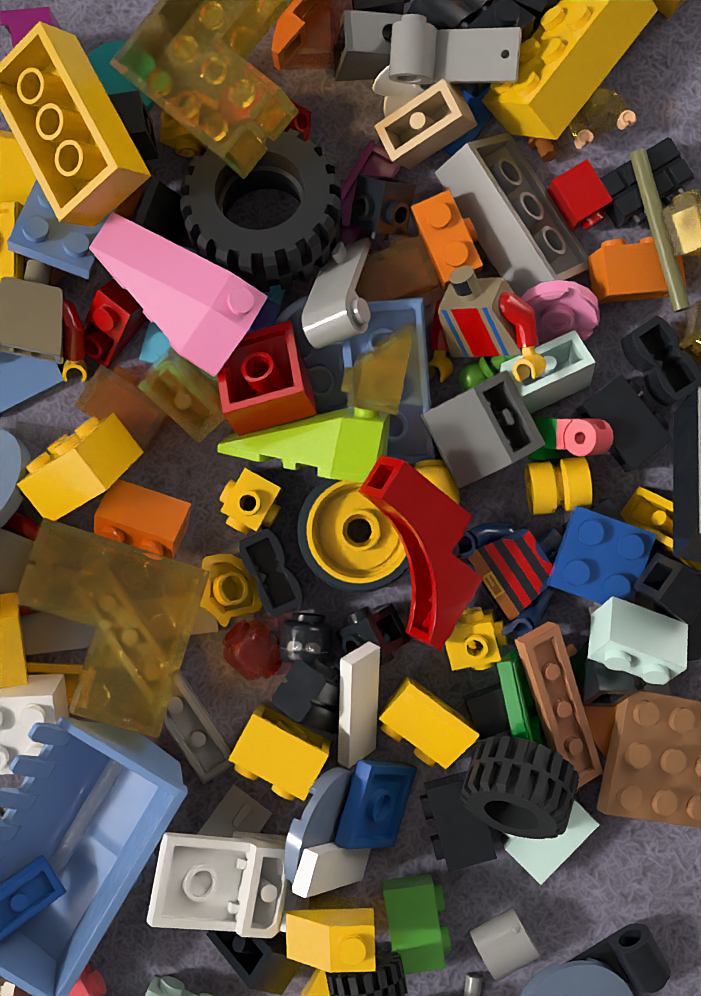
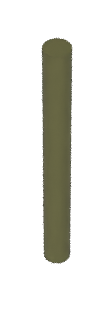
(658, 229)

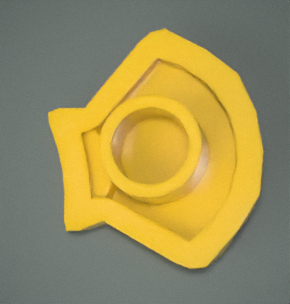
(229, 588)

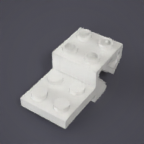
(223, 884)

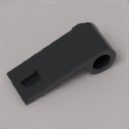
(633, 956)

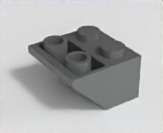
(482, 429)

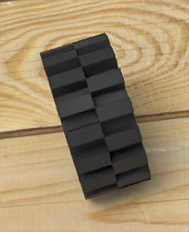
(385, 981)

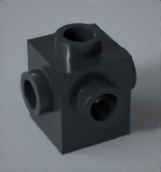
(382, 206)
(368, 626)

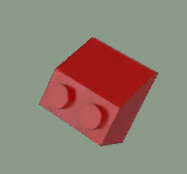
(266, 381)

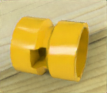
(558, 485)

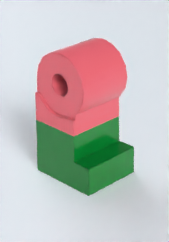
(576, 435)

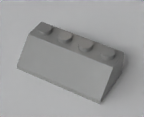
(512, 214)

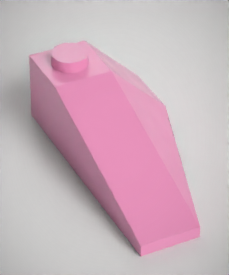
(188, 297)

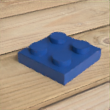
(600, 557)
(375, 804)

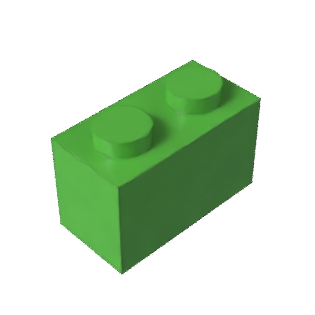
(414, 922)

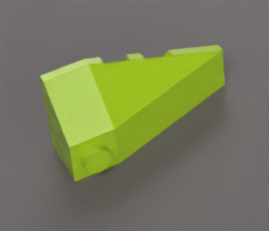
(337, 442)

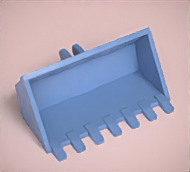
(57, 943)

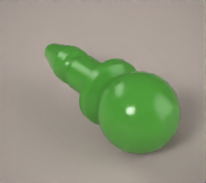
(476, 372)

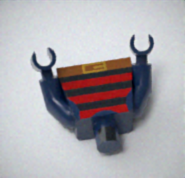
(513, 570)

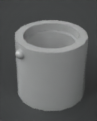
(504, 944)

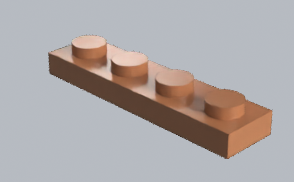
(558, 699)

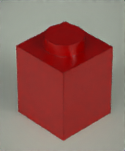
(580, 196)

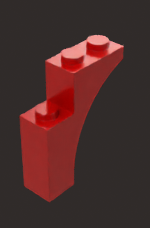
(429, 530)

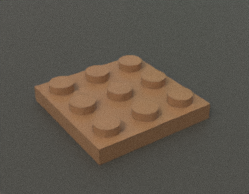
(654, 760)

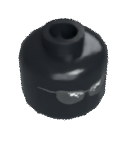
(305, 638)

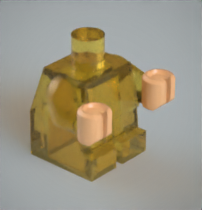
(599, 115)

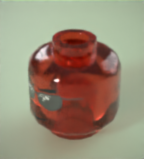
(252, 650)

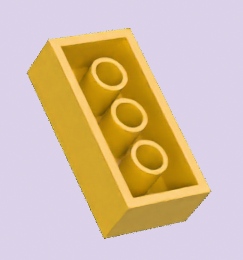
(566, 63)
(68, 127)

